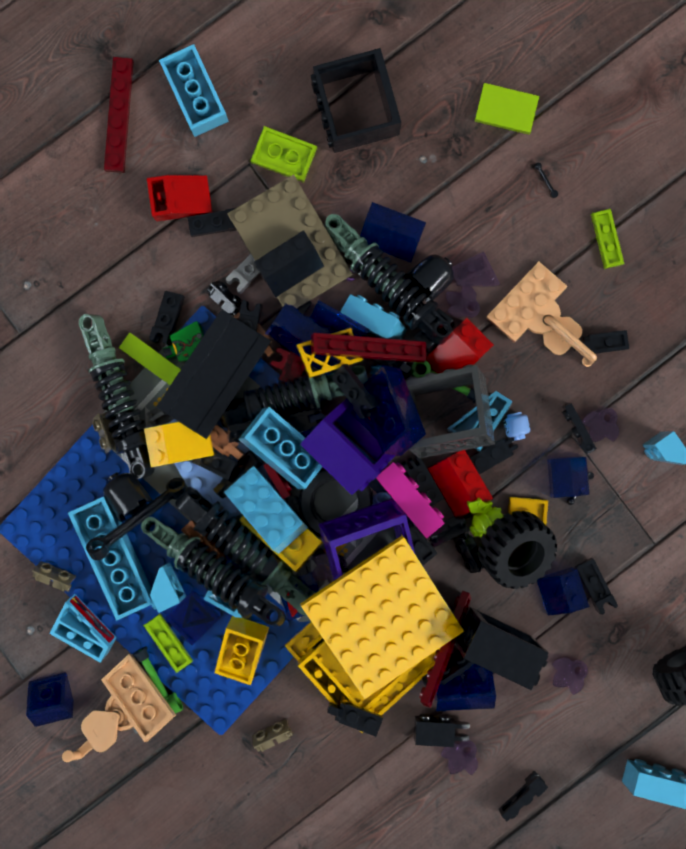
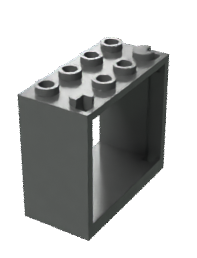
(458, 440)

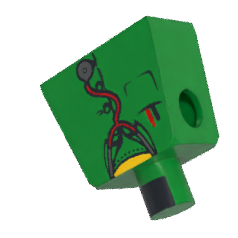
(184, 342)

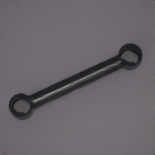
(136, 519)

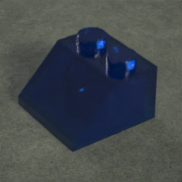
(568, 477)
(562, 592)
(49, 700)

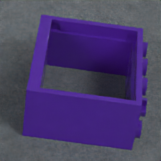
(339, 455)
(361, 524)

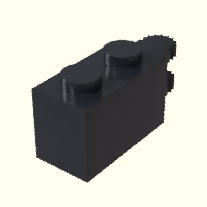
(438, 731)

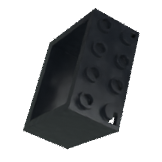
(350, 67)
(501, 649)

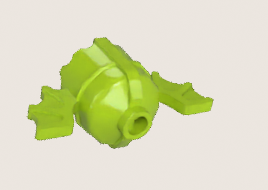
(484, 516)

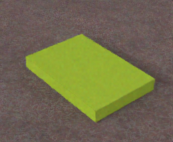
(506, 108)
(283, 154)

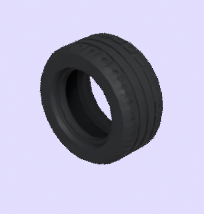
(307, 497)

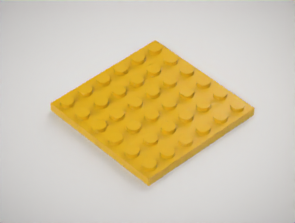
(382, 617)

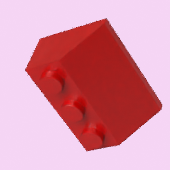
(459, 482)

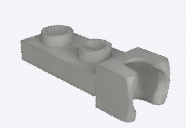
(244, 274)

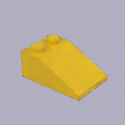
(175, 444)
(241, 649)

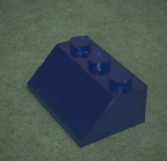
(392, 231)
(336, 321)
(467, 691)

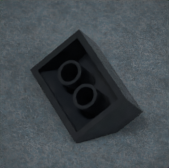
(289, 263)

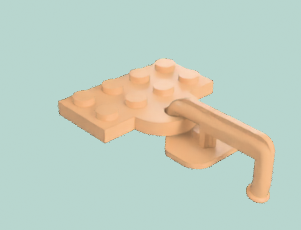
(528, 305)
(137, 704)

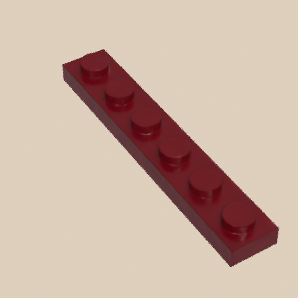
(118, 115)
(368, 347)
(442, 656)

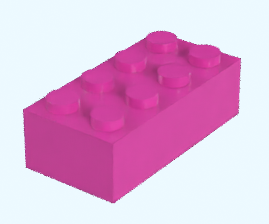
(408, 498)

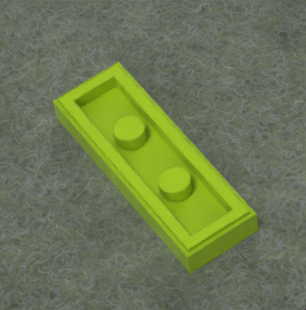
(607, 238)
(168, 643)

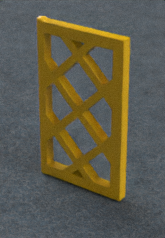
(325, 367)

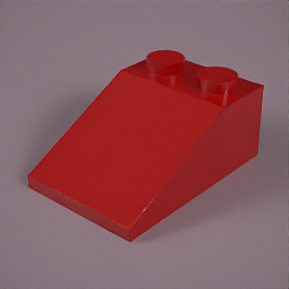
(463, 347)

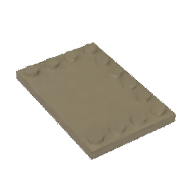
(277, 217)

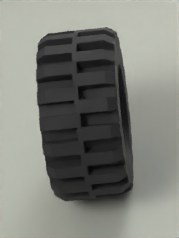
(527, 564)
(671, 676)

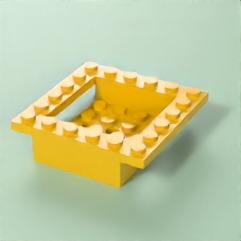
(336, 685)

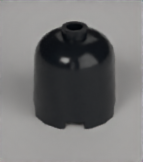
(432, 275)
(125, 495)

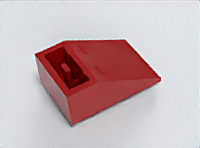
(179, 196)

